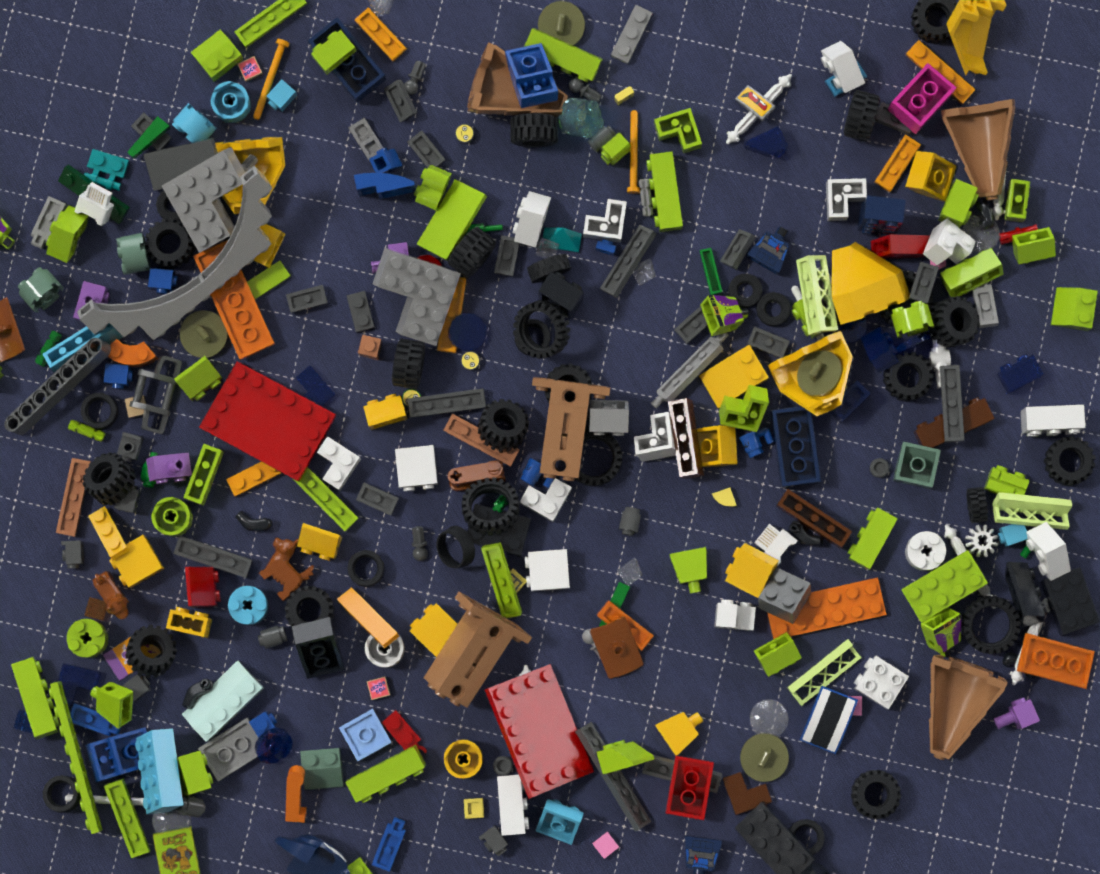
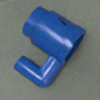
(752, 443)
(532, 474)

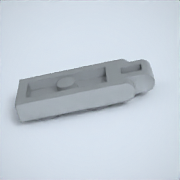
(48, 214)
(985, 306)

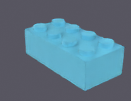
(159, 771)

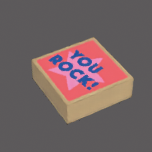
(250, 68)
(378, 688)

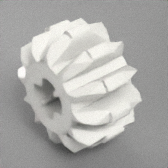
(988, 540)

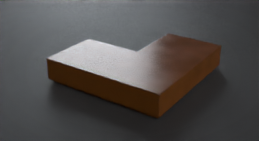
(741, 798)

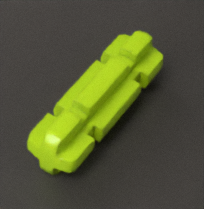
(86, 430)

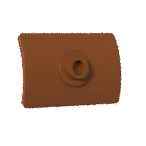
(10, 338)
(617, 648)

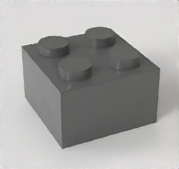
(784, 595)

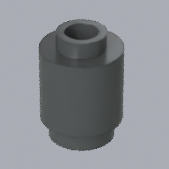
(601, 138)
(630, 521)
(272, 637)
(192, 806)

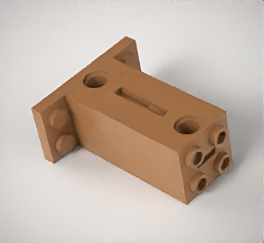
(566, 425)
(471, 651)

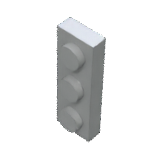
(631, 34)

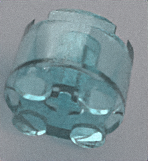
(581, 117)

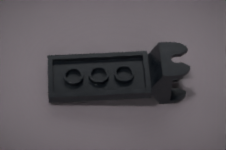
(777, 843)

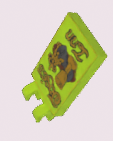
(176, 851)

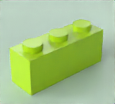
(972, 273)
(203, 474)
(871, 538)

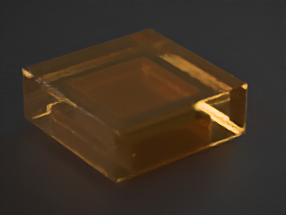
(96, 609)

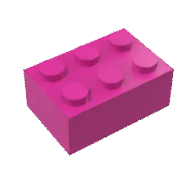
(921, 98)

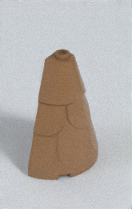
(494, 91)
(983, 142)
(958, 702)

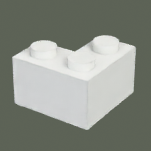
(843, 64)
(841, 192)
(531, 215)
(607, 228)
(948, 242)
(658, 443)
(343, 462)
(549, 504)
(1049, 550)
(734, 616)

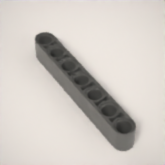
(65, 382)

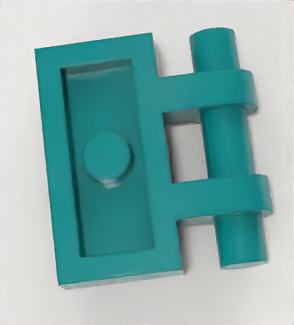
(107, 164)

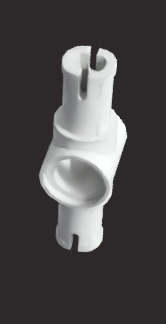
(938, 357)

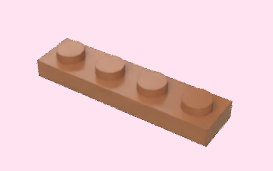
(469, 434)
(72, 498)

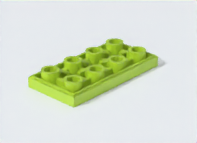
(451, 219)

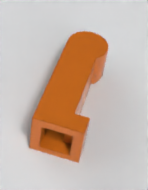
(294, 811)

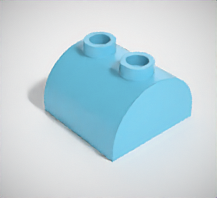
(559, 821)

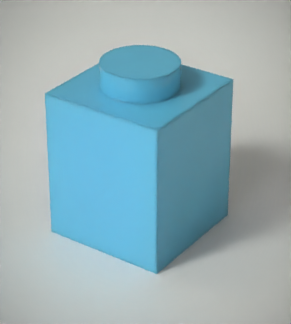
(281, 96)
(1012, 534)

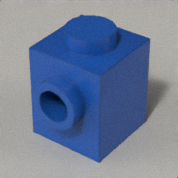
(385, 161)
(162, 280)
(118, 375)
(263, 723)

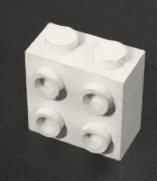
(416, 467)
(547, 570)
(880, 682)

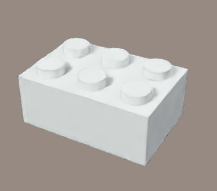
(1052, 420)
(512, 805)

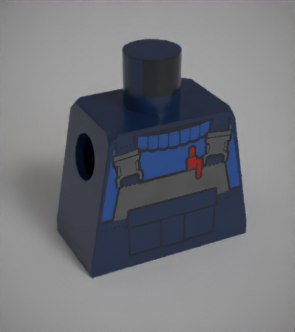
(770, 250)
(701, 853)

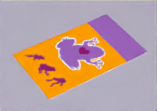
(118, 661)

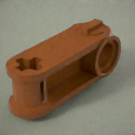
(472, 473)

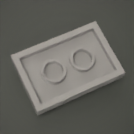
(230, 749)

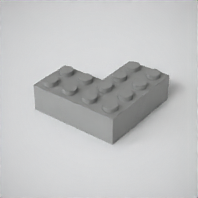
(197, 197)
(427, 290)

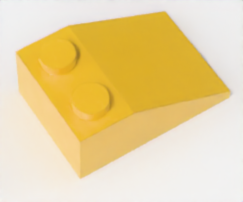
(733, 375)

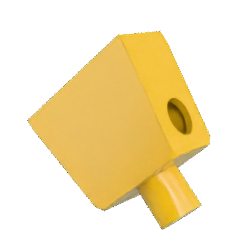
(679, 730)

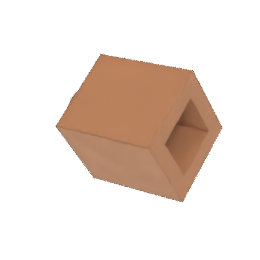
(370, 347)

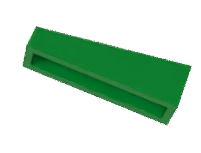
(151, 134)
(711, 272)
(618, 597)

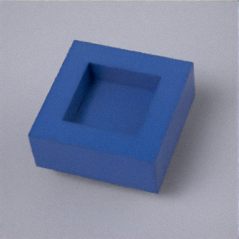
(606, 247)

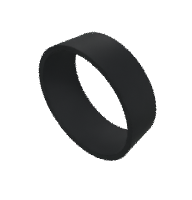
(466, 543)

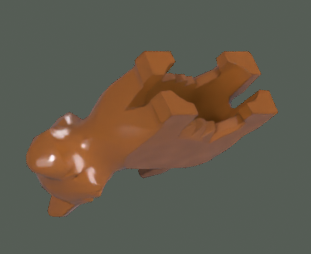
(282, 570)
(111, 594)

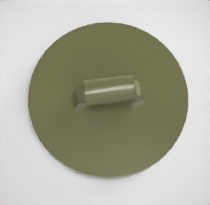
(562, 21)
(203, 334)
(819, 373)
(764, 757)

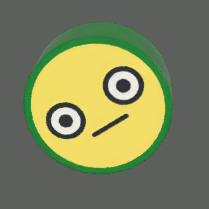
(410, 393)

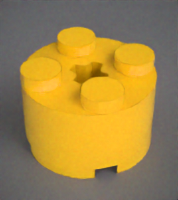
(452, 761)

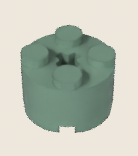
(133, 253)
(40, 289)

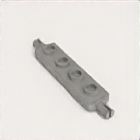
(690, 370)

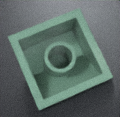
(916, 465)
(322, 768)

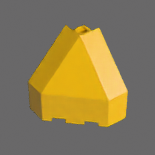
(970, 29)
(270, 163)
(864, 283)
(786, 368)

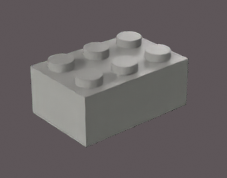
(609, 417)

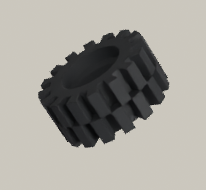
(977, 505)

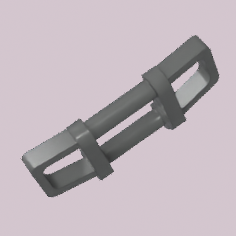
(143, 374)

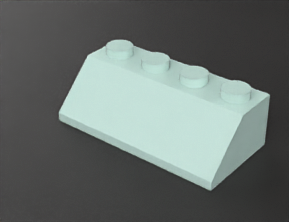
(225, 700)

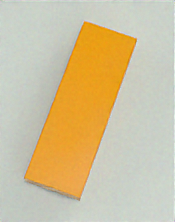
(380, 34)
(897, 163)

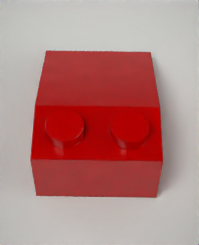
(202, 587)
(689, 787)

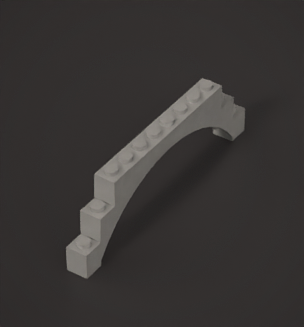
(167, 310)

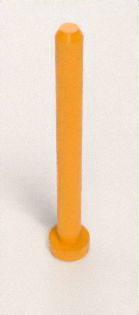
(270, 77)
(633, 189)

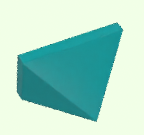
(567, 239)

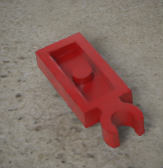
(402, 731)

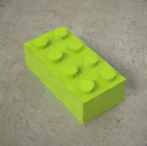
(944, 586)

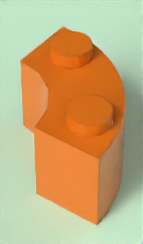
(133, 355)

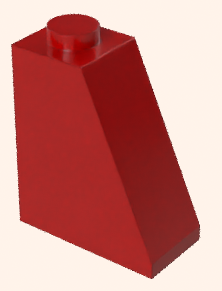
(900, 246)

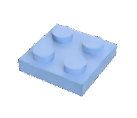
(365, 735)

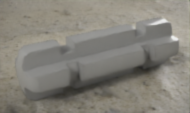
(646, 200)

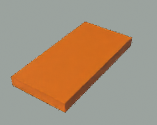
(1055, 661)

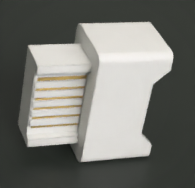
(95, 203)
(775, 542)

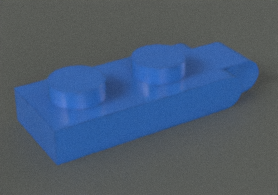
(92, 720)
(389, 845)

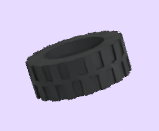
(540, 270)

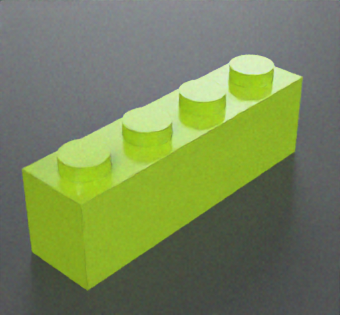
(566, 55)
(665, 191)
(34, 697)
(385, 774)

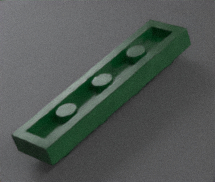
(78, 184)

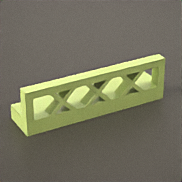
(813, 294)
(1030, 507)
(820, 666)

